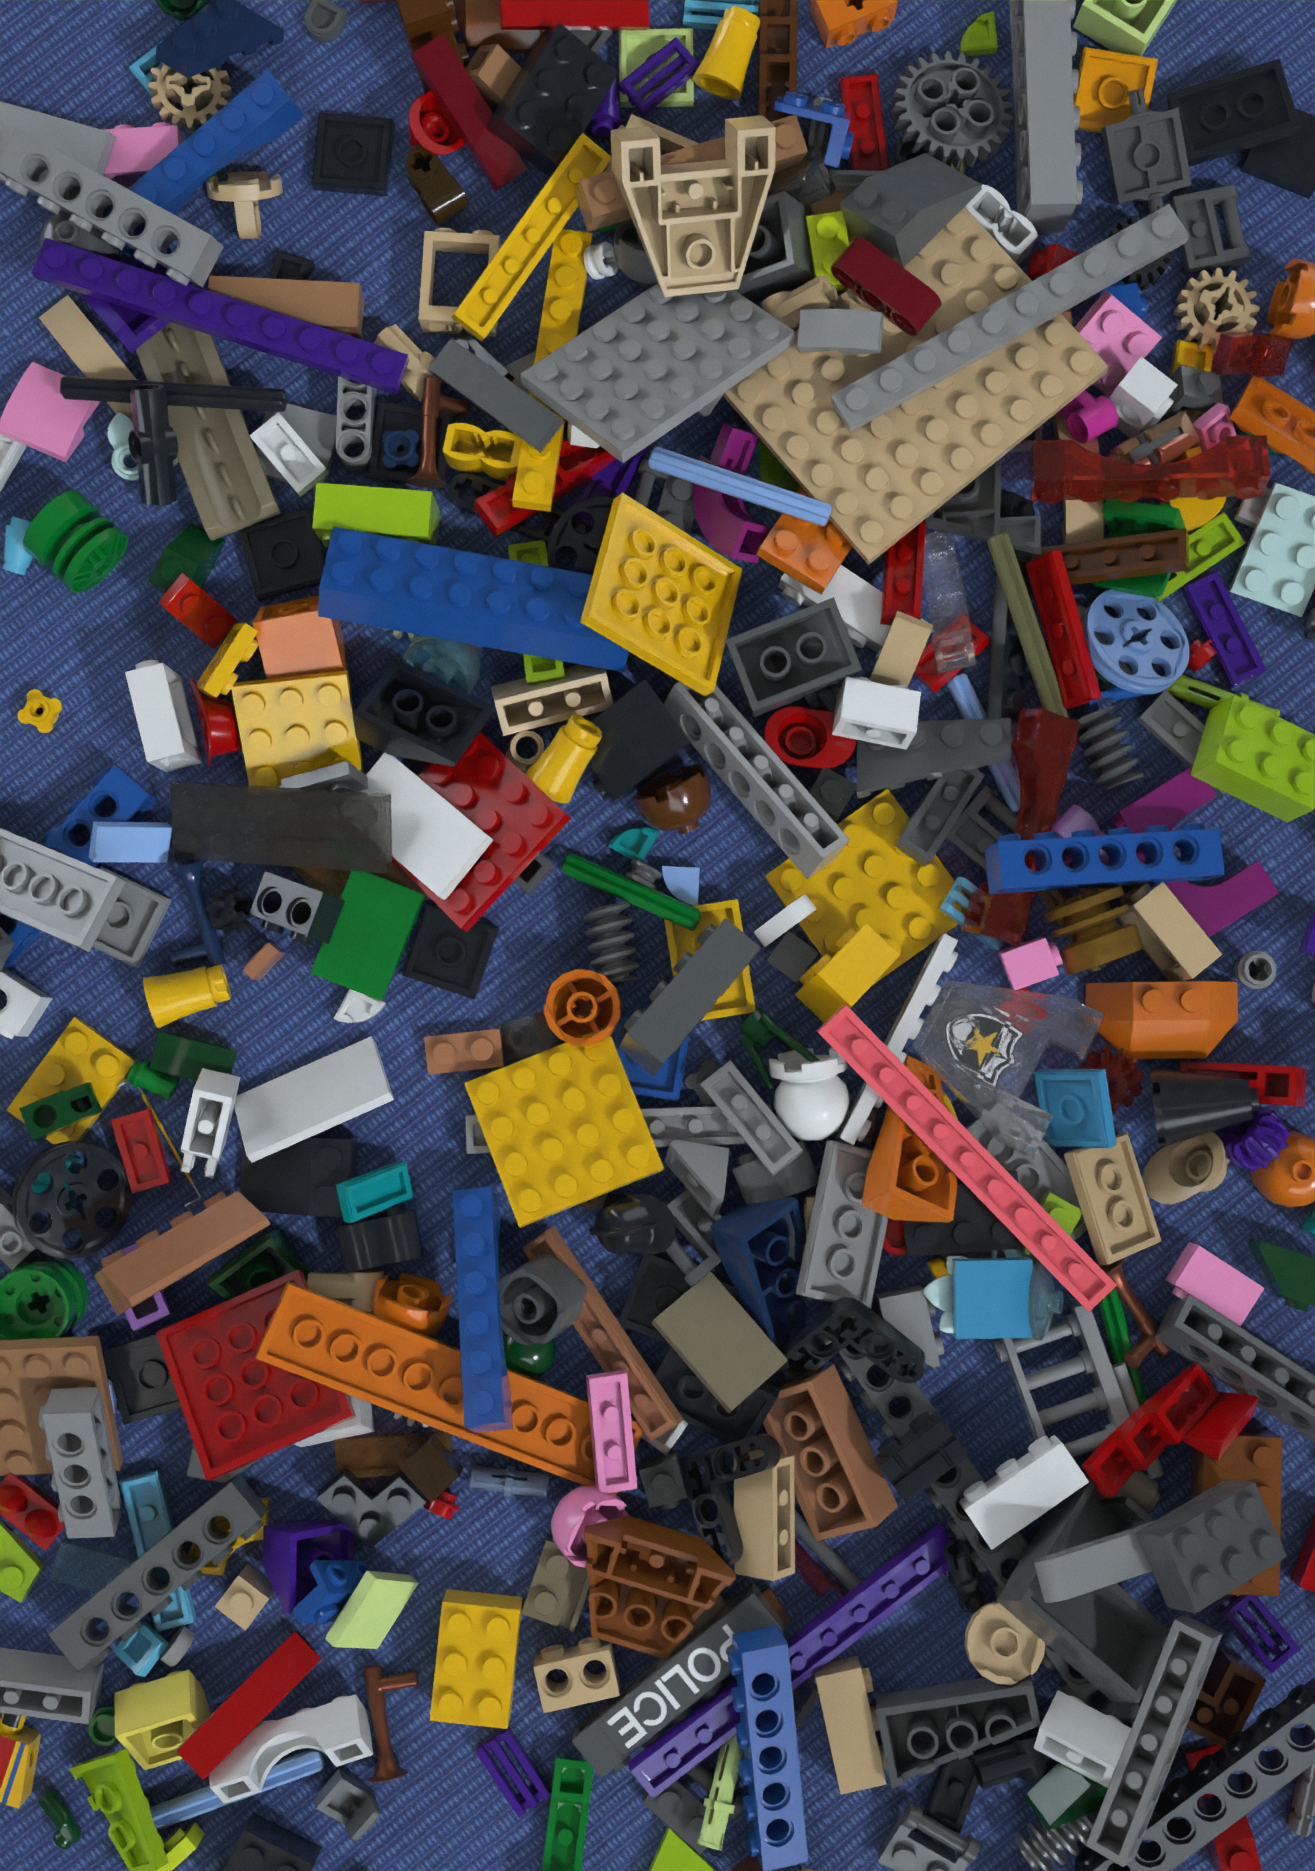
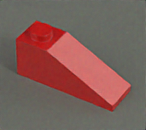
(1274, 1083)
(1235, 1846)

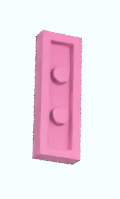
(611, 1431)

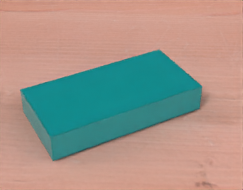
(374, 1191)

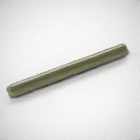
(1026, 623)

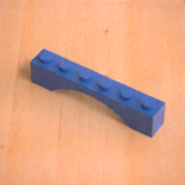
(246, 122)
(480, 1326)

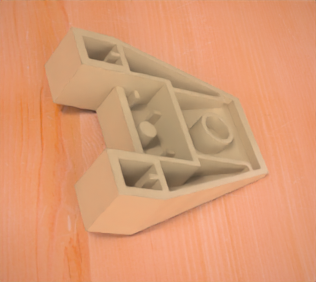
(697, 215)

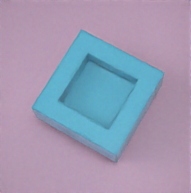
(142, 1649)

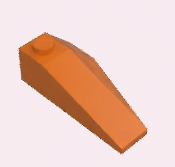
(904, 1174)

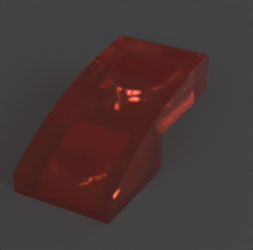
(1251, 353)

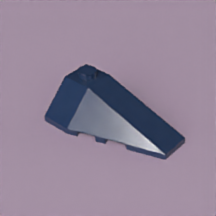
(763, 1260)

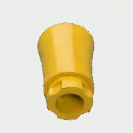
(728, 54)
(565, 759)
(185, 993)

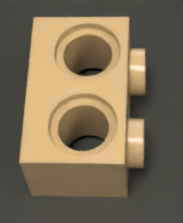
(581, 1685)

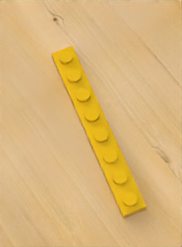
(558, 325)

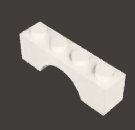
(335, 1728)

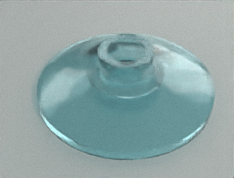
(1043, 1301)

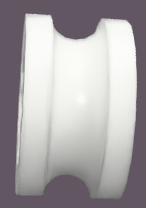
(600, 260)

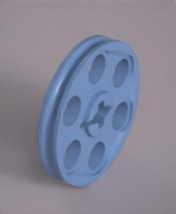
(1137, 654)

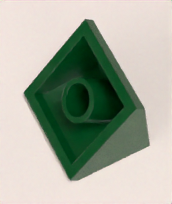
(259, 1264)

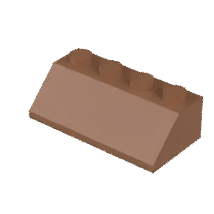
(178, 1252)
(833, 1460)

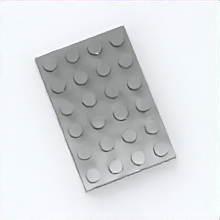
(655, 365)

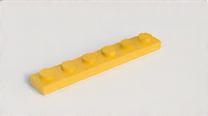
(529, 239)

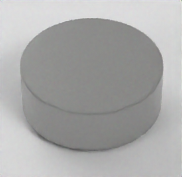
(178, 1646)

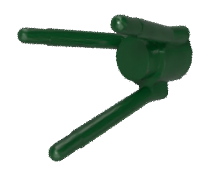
(762, 1031)

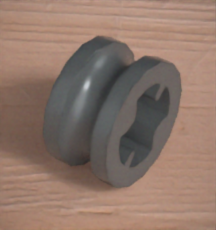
(643, 874)

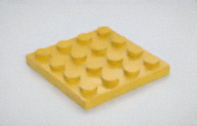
(662, 595)
(873, 886)
(563, 1128)

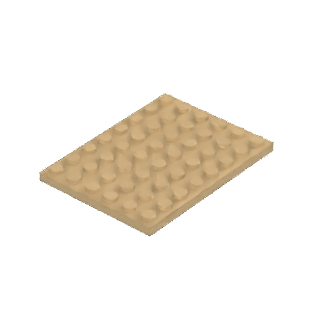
(939, 441)

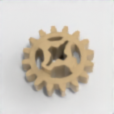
(204, 93)
(1199, 308)

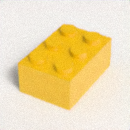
(476, 1659)

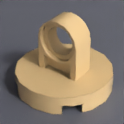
(245, 190)
(1002, 1645)

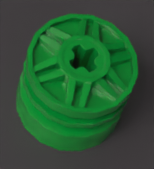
(75, 541)
(25, 1314)

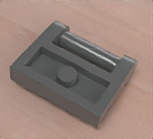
(1204, 244)
(676, 499)
(973, 833)
(694, 1224)
(684, 1809)
(911, 1852)

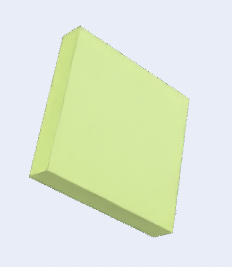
(639, 46)
(371, 1610)

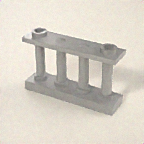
(1091, 1360)

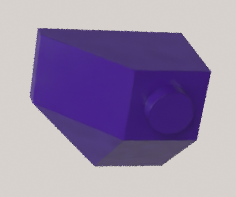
(293, 1547)

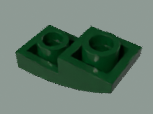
(187, 1056)

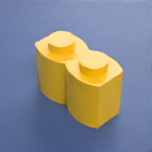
(474, 451)

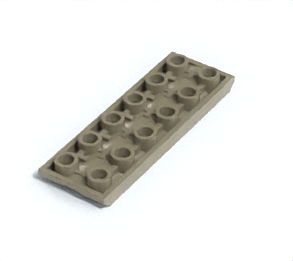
(212, 442)

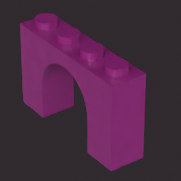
(1209, 906)

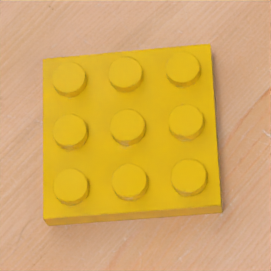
(295, 725)

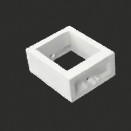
(163, 716)

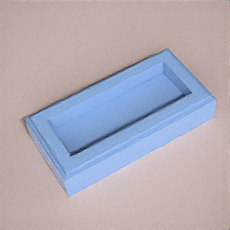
(130, 842)

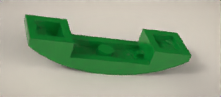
(568, 1815)

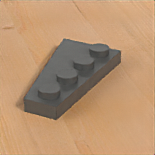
(933, 751)

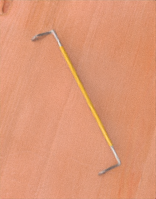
(169, 1142)

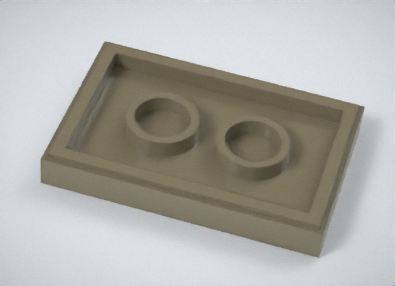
(719, 1342)

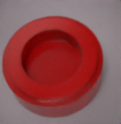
(894, 1238)

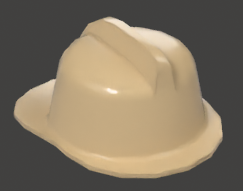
(1186, 1169)

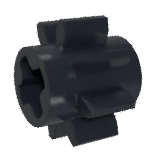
(230, 910)

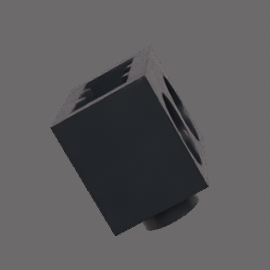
(297, 908)

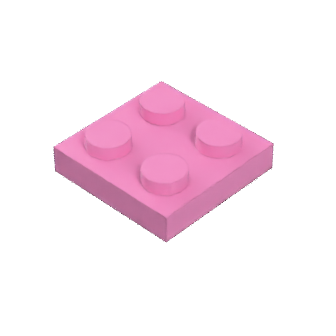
(1117, 338)

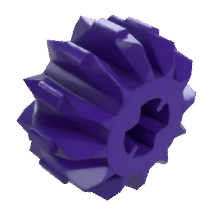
(1255, 1140)

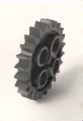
(952, 109)

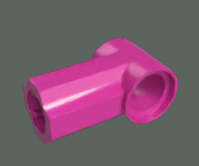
(1089, 416)

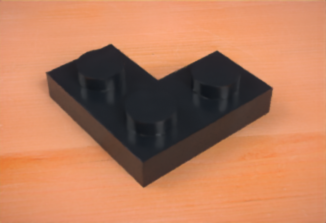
(371, 1513)

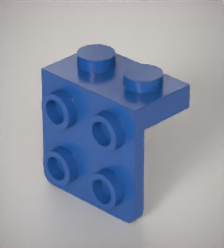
(830, 112)

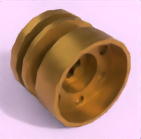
(1094, 930)

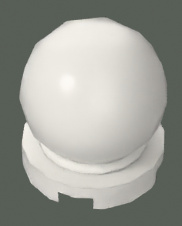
(811, 1096)

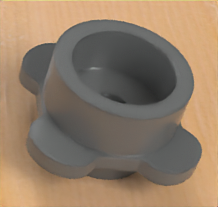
(694, 1080)

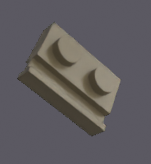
(556, 1589)

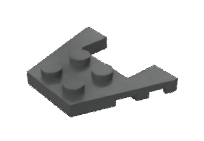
(977, 509)

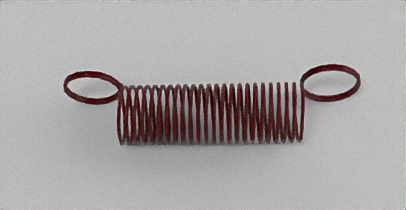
(818, 1575)

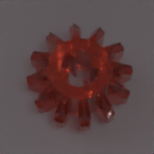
(1122, 1071)

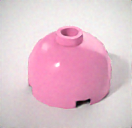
(578, 1510)

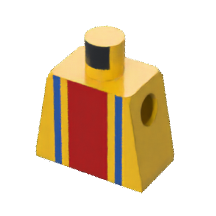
(17, 1759)

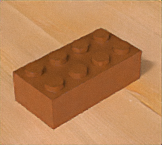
(1250, 1457)

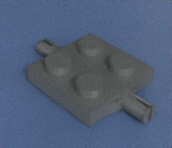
(1146, 154)

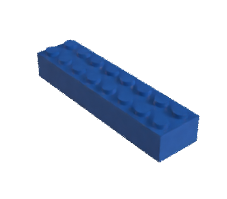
(462, 598)

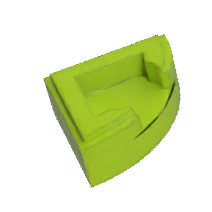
(980, 36)

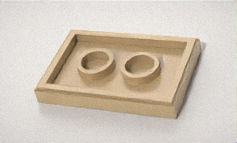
(1113, 1200)

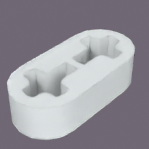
(785, 920)

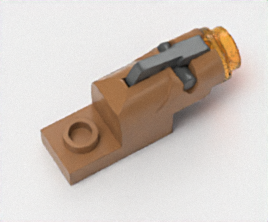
(1161, 442)

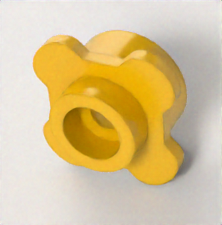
(44, 721)

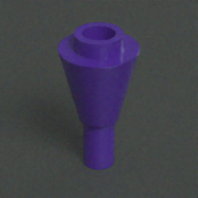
(608, 113)

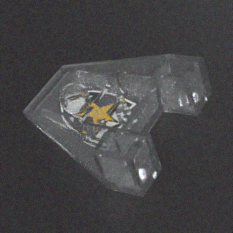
(989, 1046)

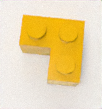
(847, 974)

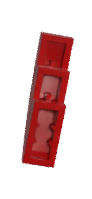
(574, 468)
(1150, 1429)

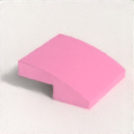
(42, 417)

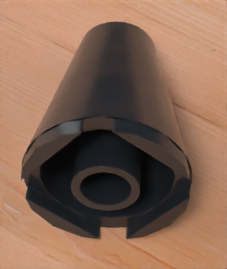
(1198, 1104)

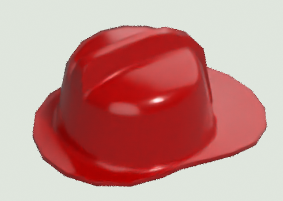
(432, 127)
(217, 723)
(805, 738)

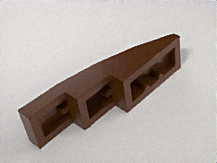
(776, 54)

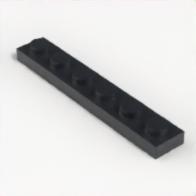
(1007, 652)

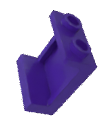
(127, 325)

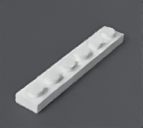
(905, 1026)

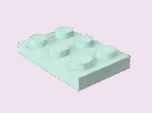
(1280, 553)

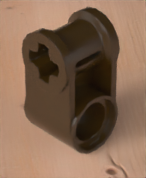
(437, 187)

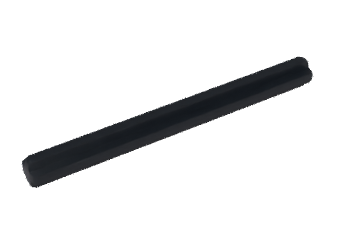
(177, 394)

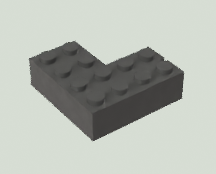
(1099, 1632)

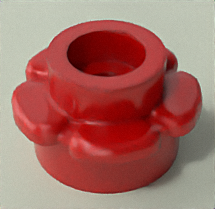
(1200, 654)
(443, 1505)

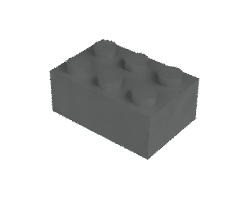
(1211, 1545)

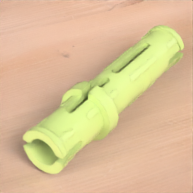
(721, 1795)

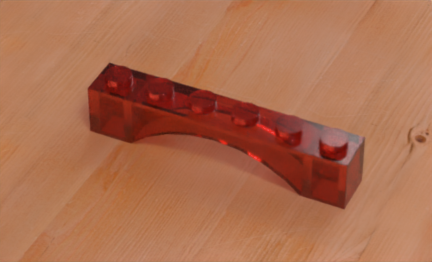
(1070, 472)
(1042, 755)

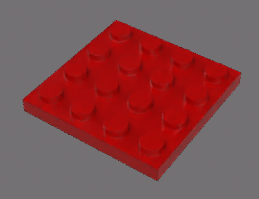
(508, 809)
(235, 1402)

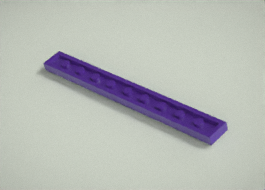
(220, 316)
(808, 1652)

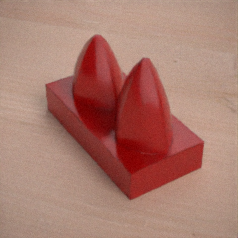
(30, 1510)

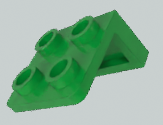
(1135, 519)

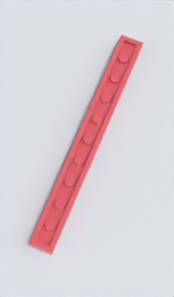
(966, 1157)

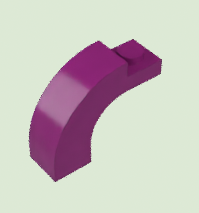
(722, 516)

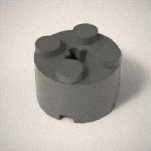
(540, 1300)

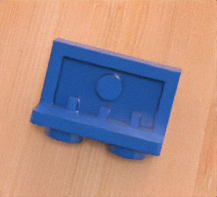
(335, 1585)

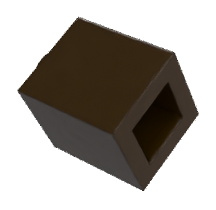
(430, 1466)

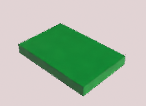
(369, 934)

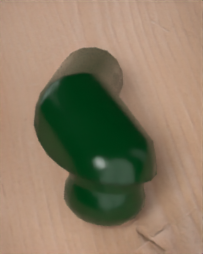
(63, 1819)

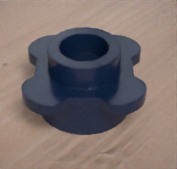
(392, 441)

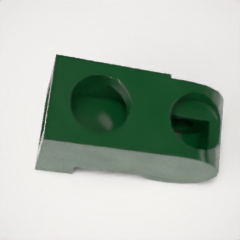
(60, 1111)

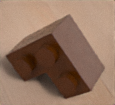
(427, 20)
(1225, 1698)

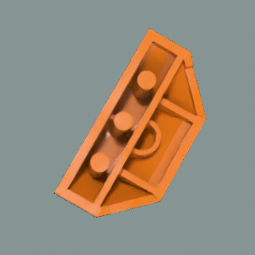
(1164, 1017)

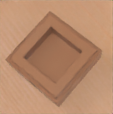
(263, 961)

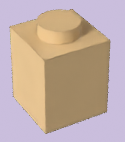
(246, 1597)

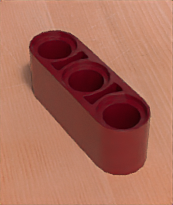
(885, 286)

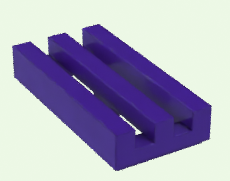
(636, 97)
(1238, 1604)
(531, 1799)

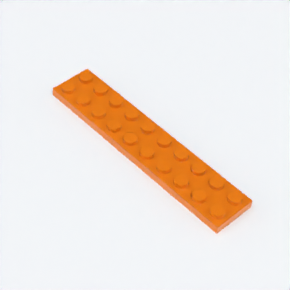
(424, 1381)

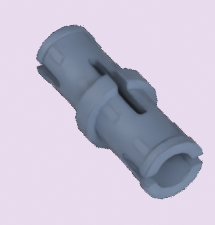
(509, 1481)

